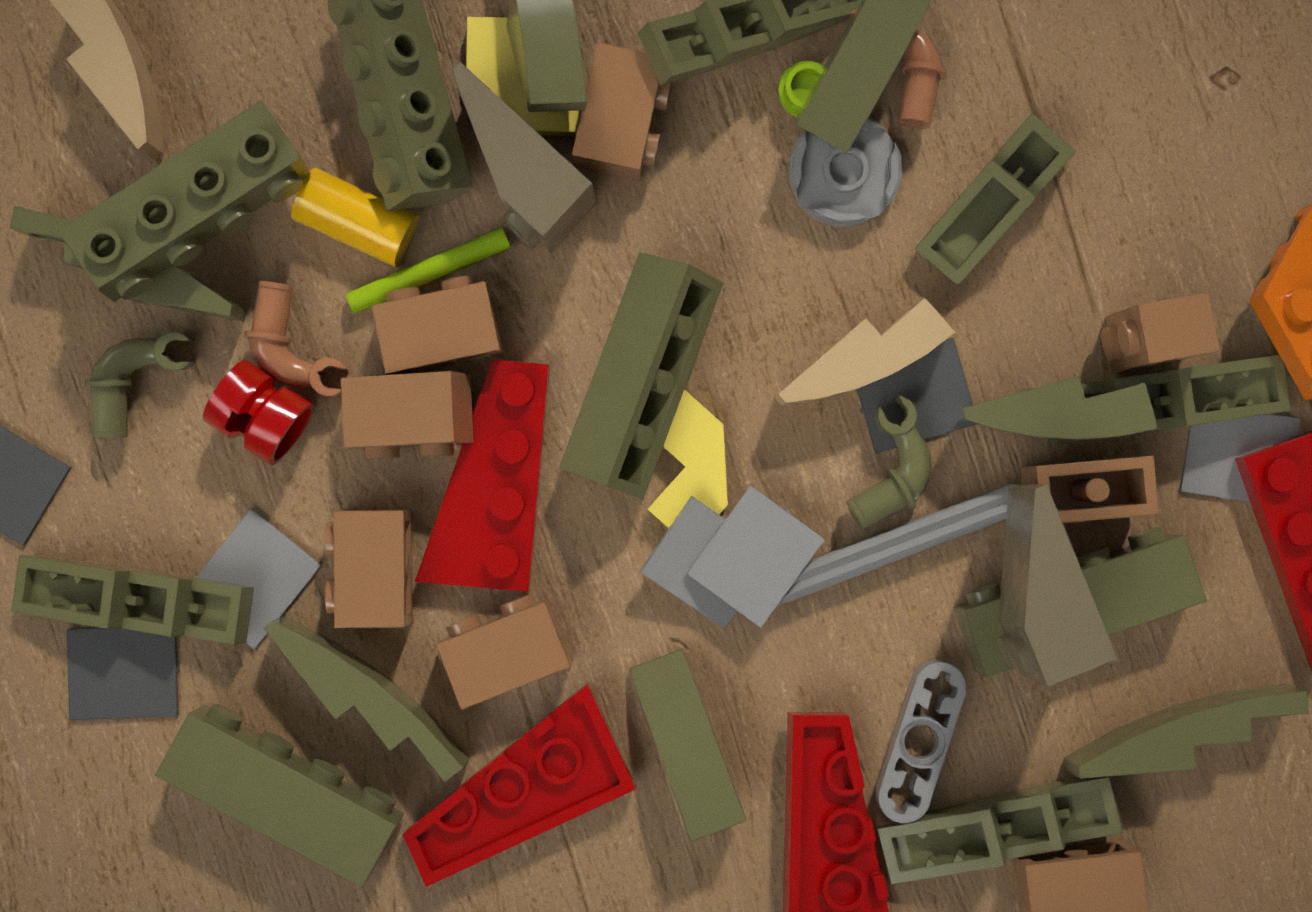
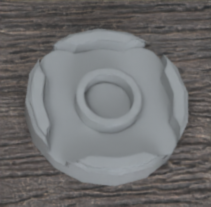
(843, 186)

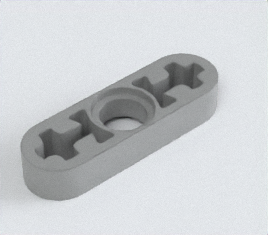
(894, 776)

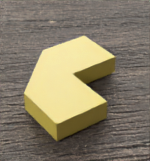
(493, 63)
(699, 445)

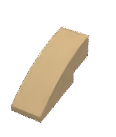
(115, 70)
(869, 356)

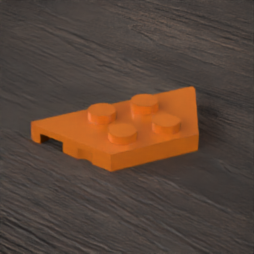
(1285, 302)

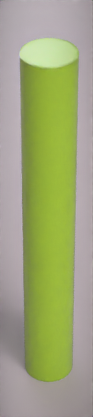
(429, 269)

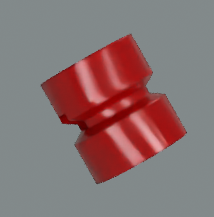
(252, 407)

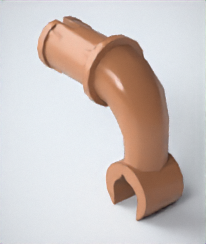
(922, 76)
(270, 345)

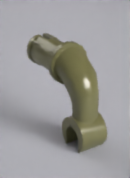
(113, 373)
(906, 481)

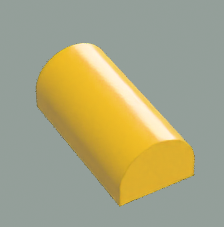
(354, 217)

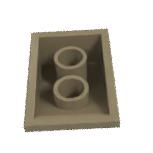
(533, 180)
(1044, 597)

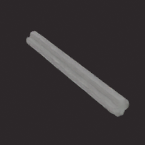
(900, 542)

